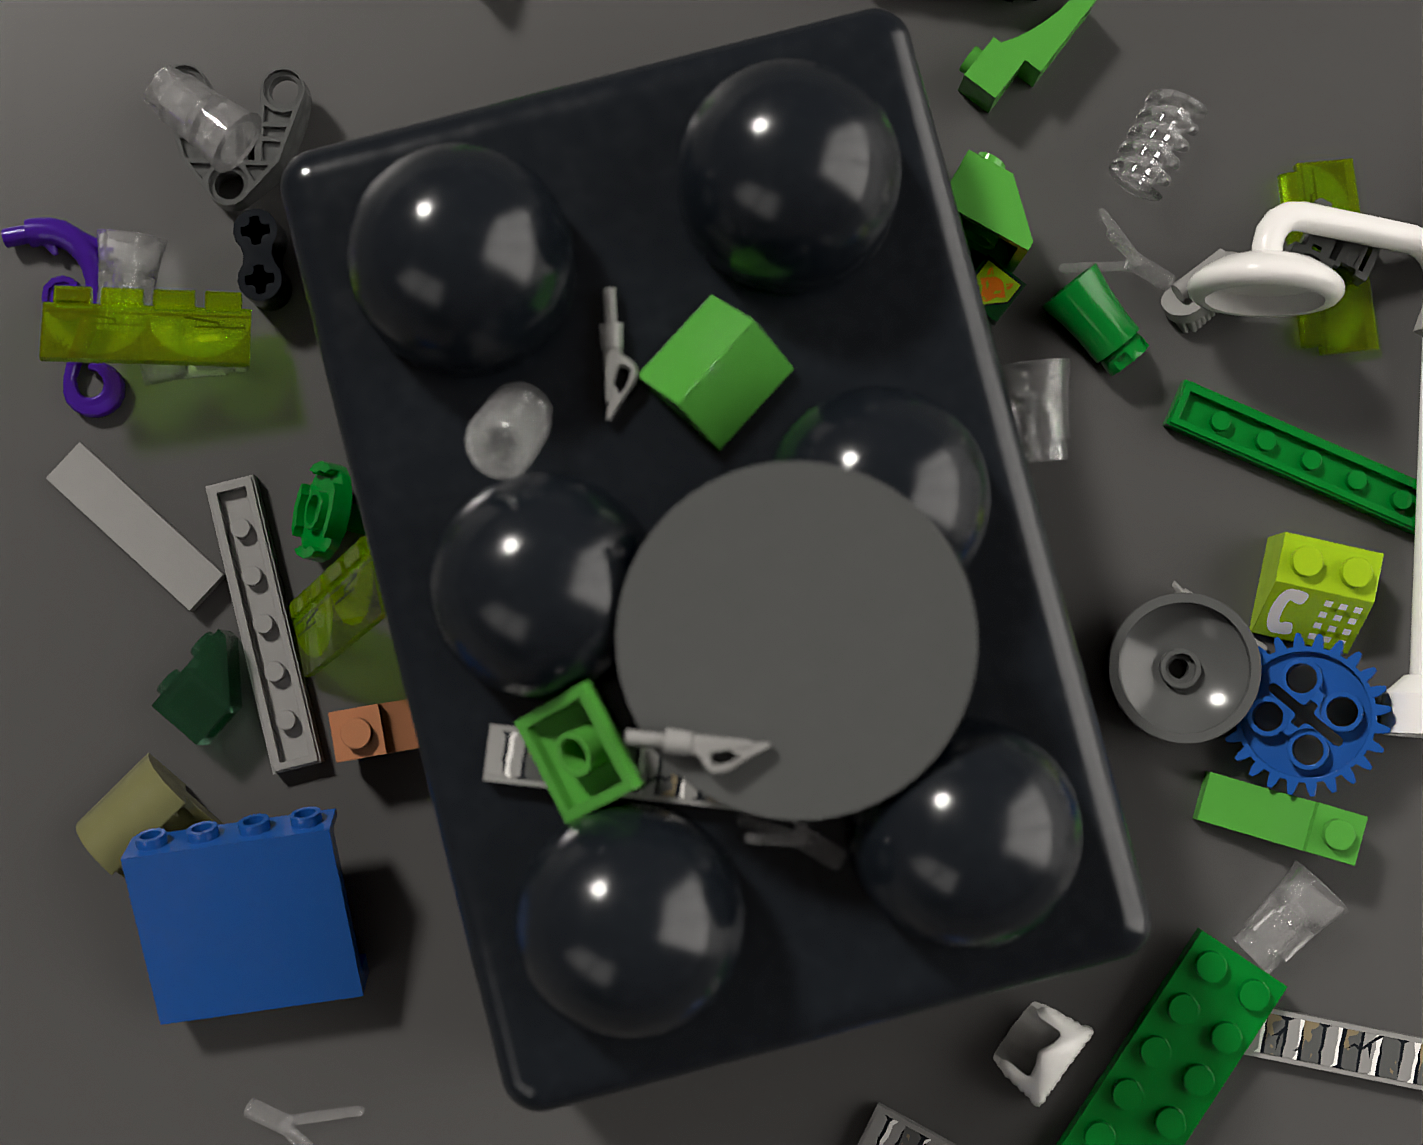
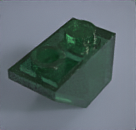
(206, 691)

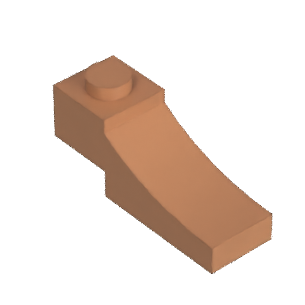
(372, 730)

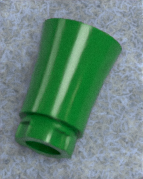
(1097, 320)

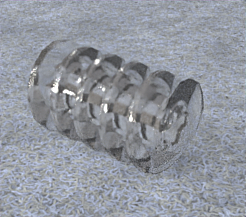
(1154, 139)
(509, 430)

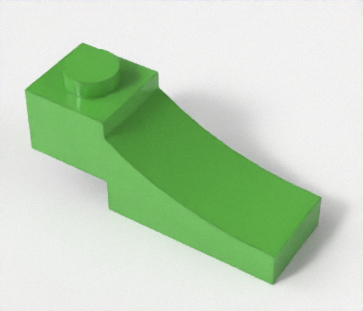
(1027, 56)
(1280, 818)

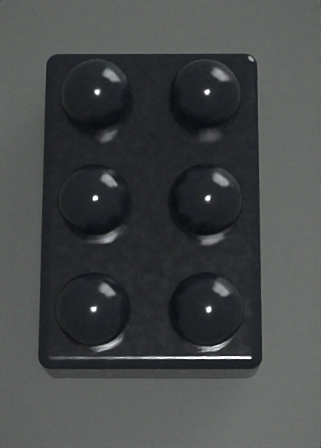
(822, 208)

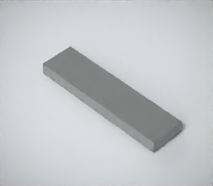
(136, 526)

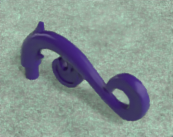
(83, 247)

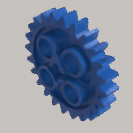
(1335, 680)

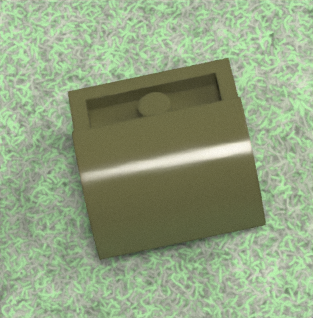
(140, 801)

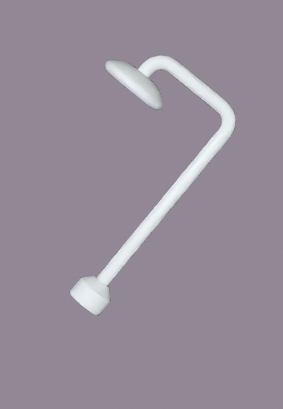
(1293, 284)

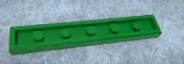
(1294, 455)

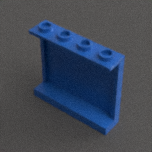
(244, 915)

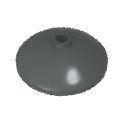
(1218, 661)

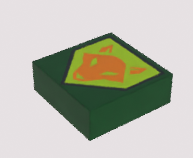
(997, 288)

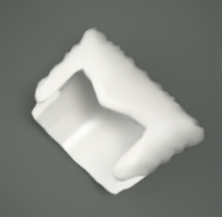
(1040, 1050)

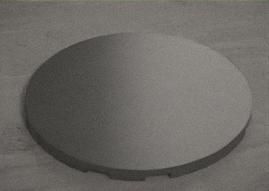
(801, 618)

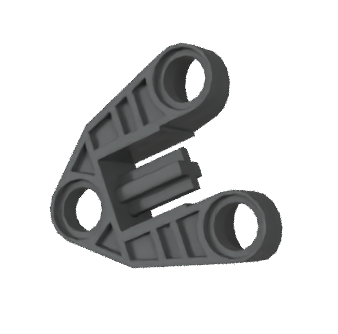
(276, 146)

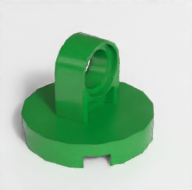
(325, 512)

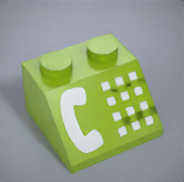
(1314, 590)

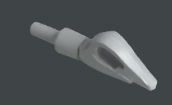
(613, 358)
(686, 743)

